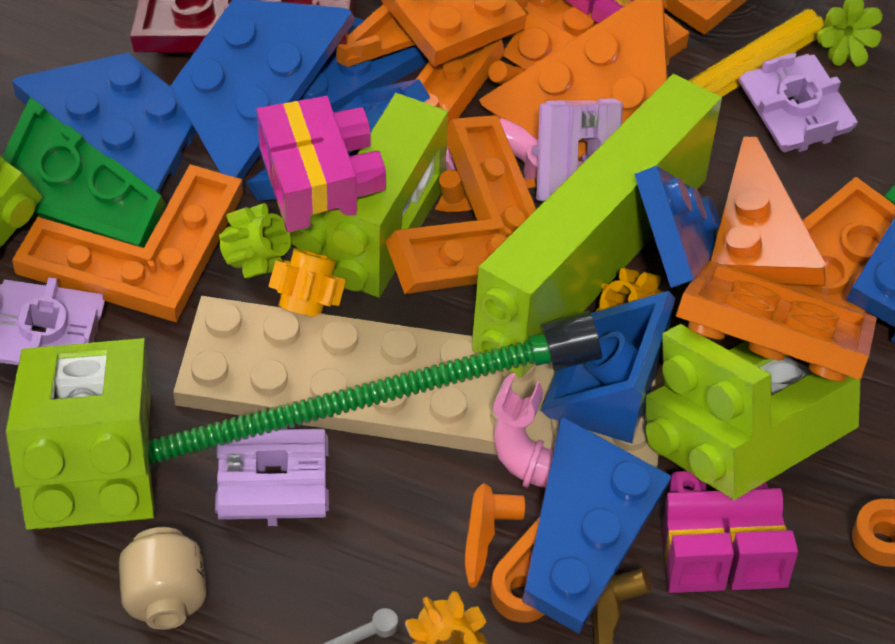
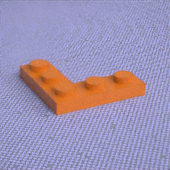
(500, 200)
(147, 278)

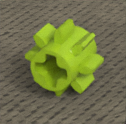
(254, 240)

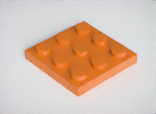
(778, 321)

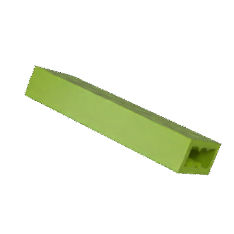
(592, 220)

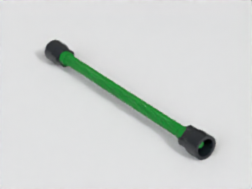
(563, 344)

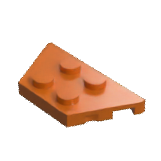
(614, 59)

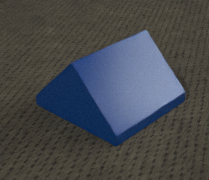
(612, 391)

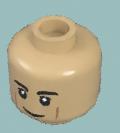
(162, 577)

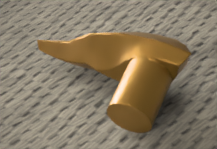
(609, 608)

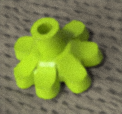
(849, 31)

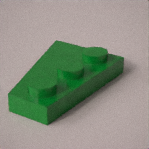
(79, 181)

